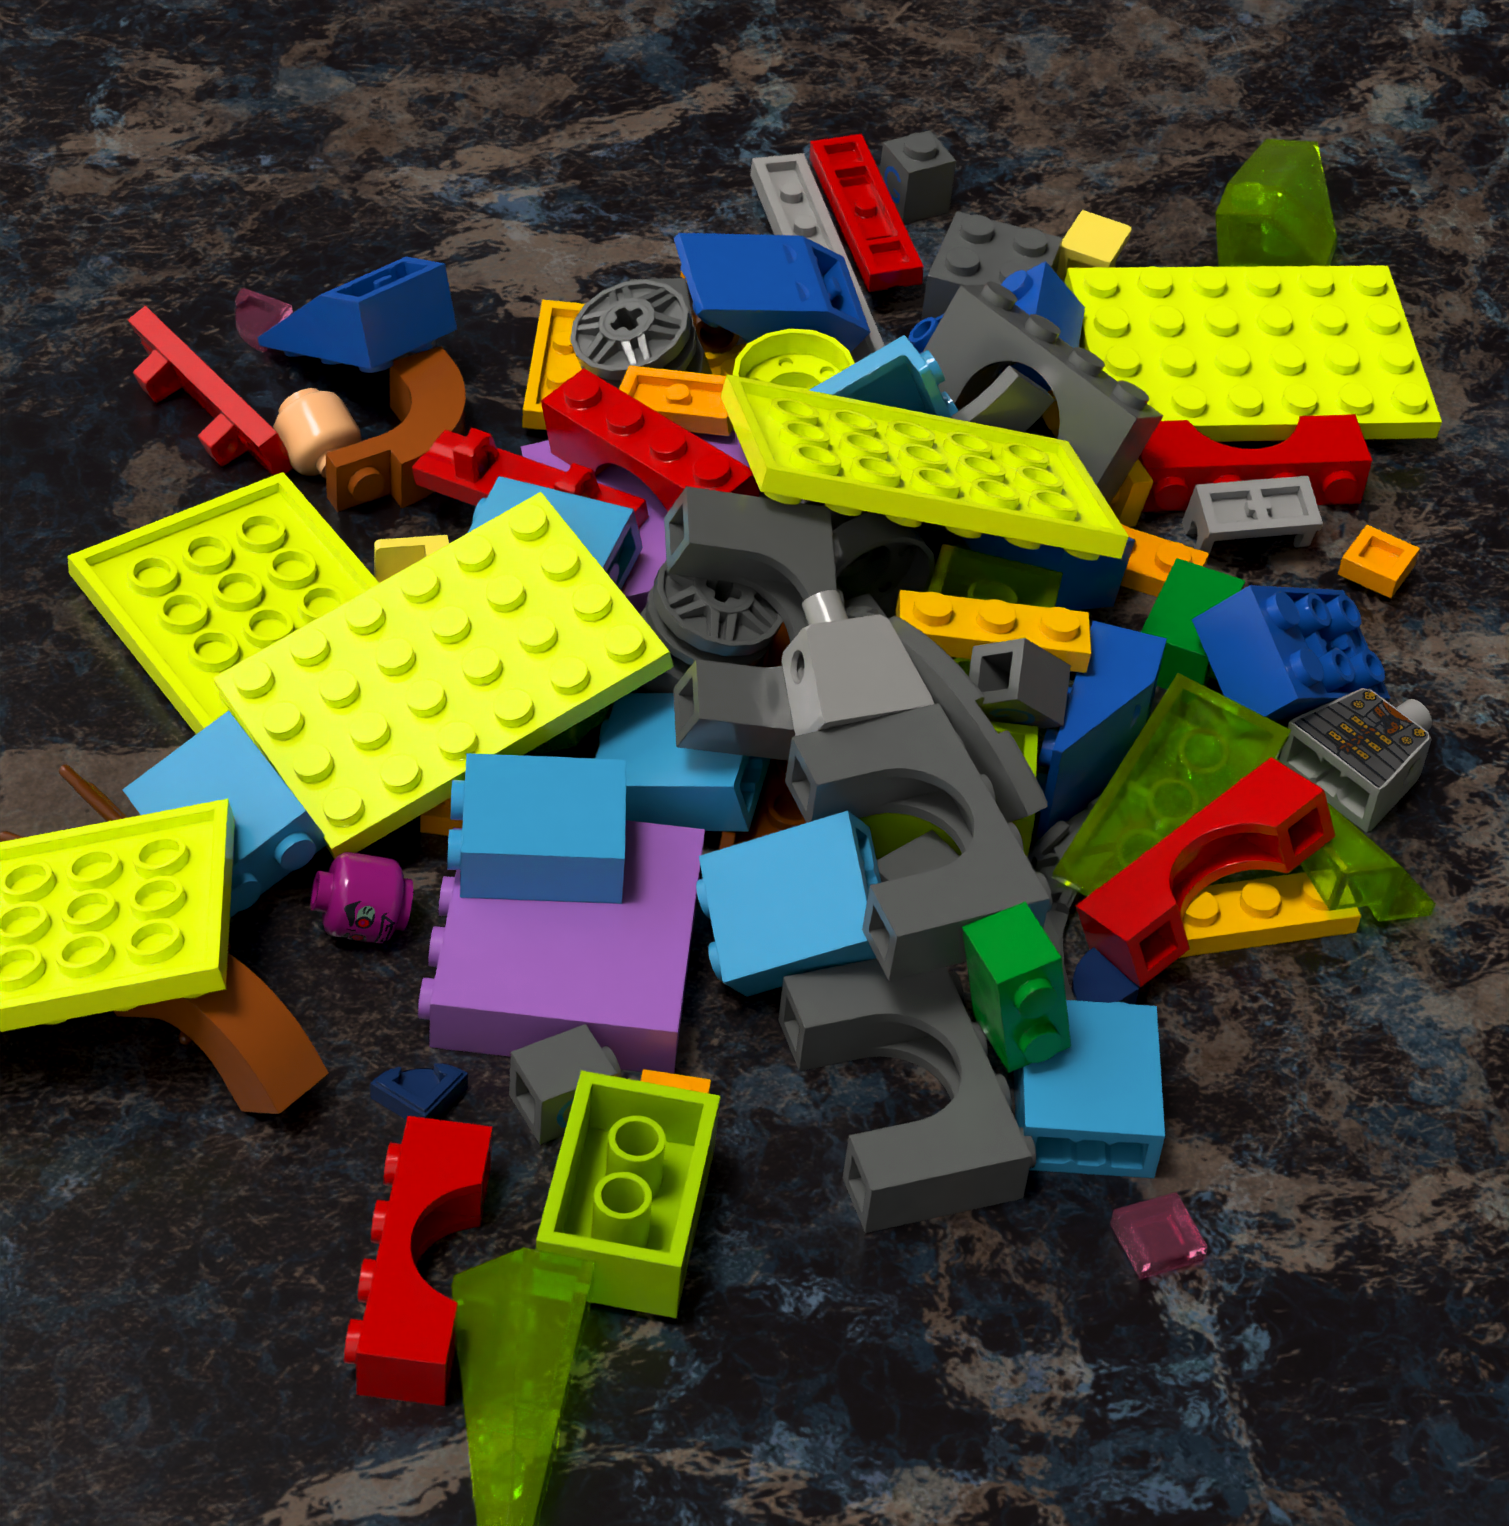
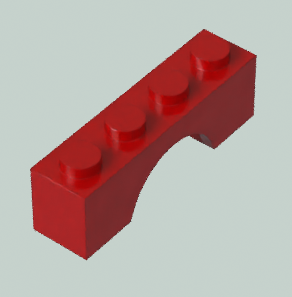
(604, 426)
(1321, 447)
(1261, 823)
(408, 1328)

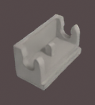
(1253, 511)

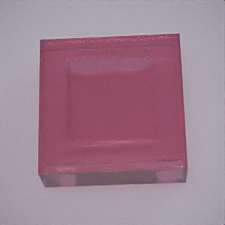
(1158, 1235)

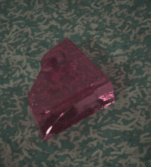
(257, 314)

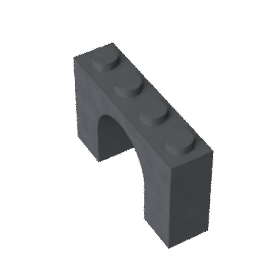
(1097, 414)
(785, 558)
(919, 769)
(927, 1167)

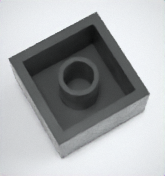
(983, 252)

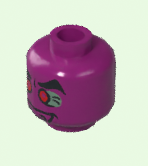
(362, 898)

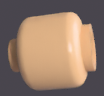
(313, 425)

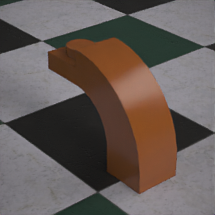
(427, 399)
(247, 1038)

